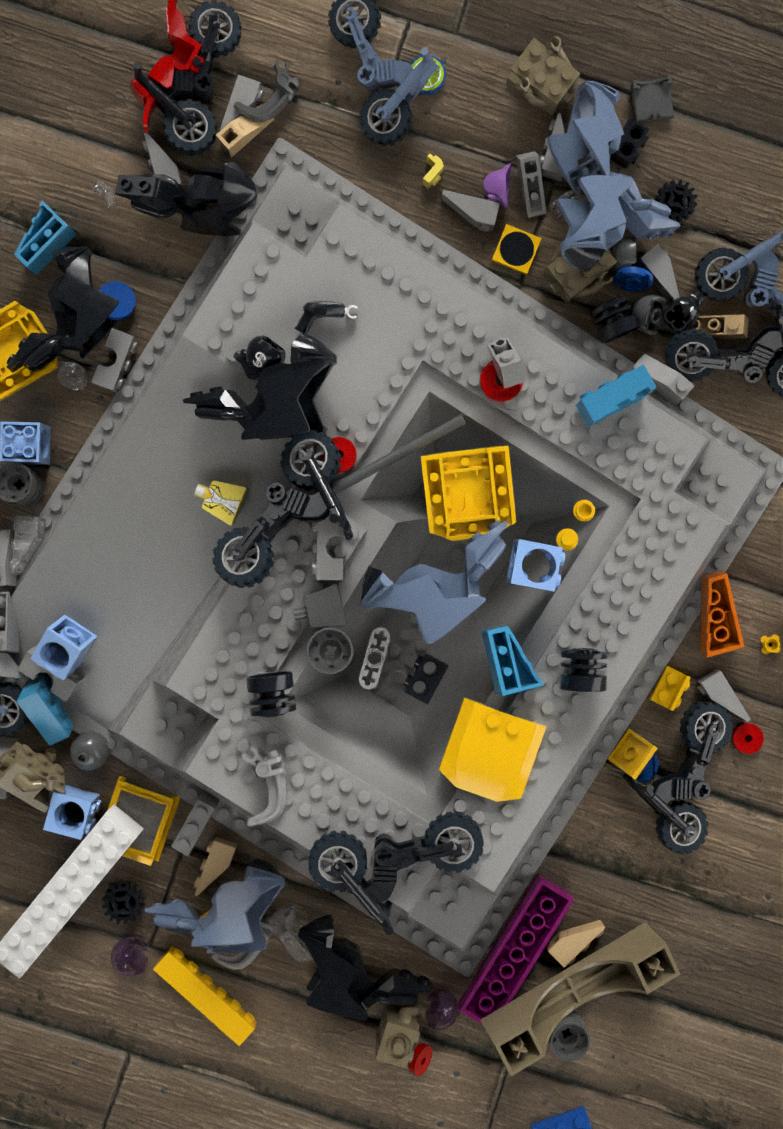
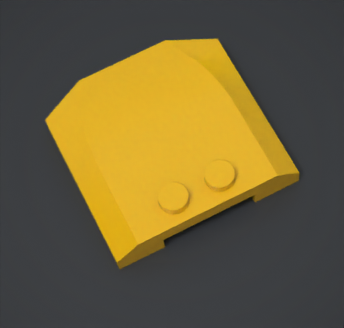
(16, 324)
(468, 491)
(491, 751)

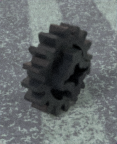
(672, 193)
(116, 897)

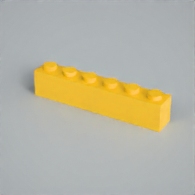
(205, 995)

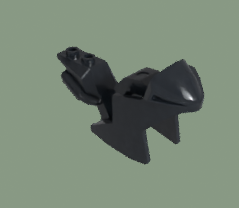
(162, 197)
(78, 310)
(283, 398)
(342, 980)

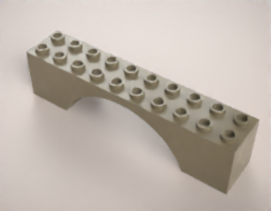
(630, 963)

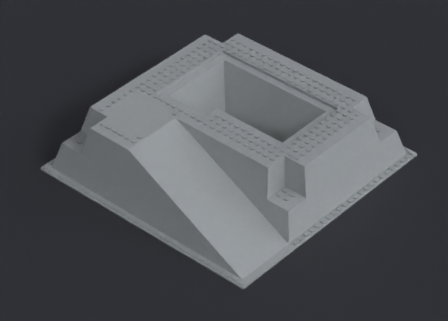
(177, 641)

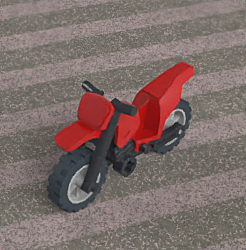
(186, 74)

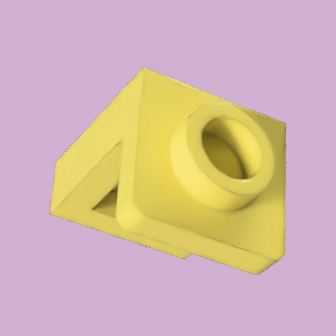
(433, 175)

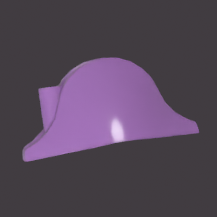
(497, 185)

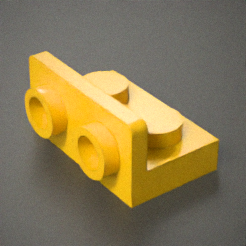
(670, 688)

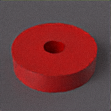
(349, 451)
(756, 738)
(421, 1059)

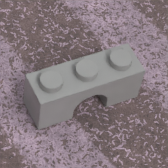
(112, 376)
(326, 566)
(62, 689)
(195, 823)

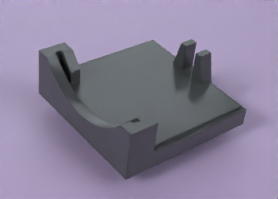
(652, 100)

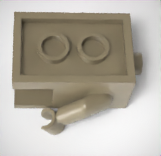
(544, 75)
(574, 282)
(31, 775)
(398, 1034)

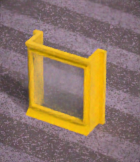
(151, 812)

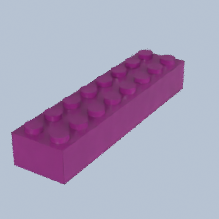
(516, 948)

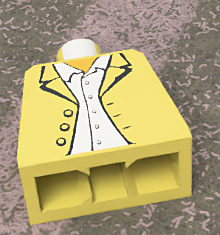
(222, 500)

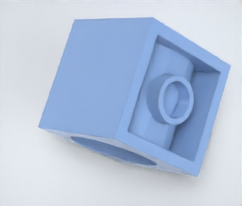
(25, 443)
(522, 549)
(73, 638)
(59, 822)

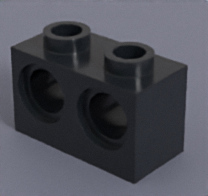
(630, 144)
(430, 679)

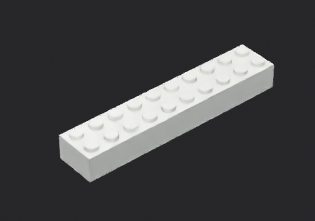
(67, 890)

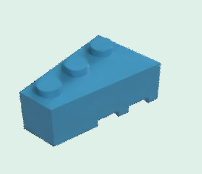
(44, 236)
(615, 395)
(507, 662)
(45, 709)

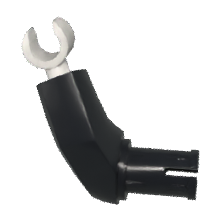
(321, 309)

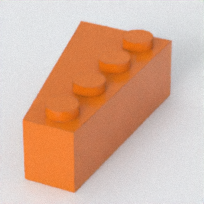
(718, 616)

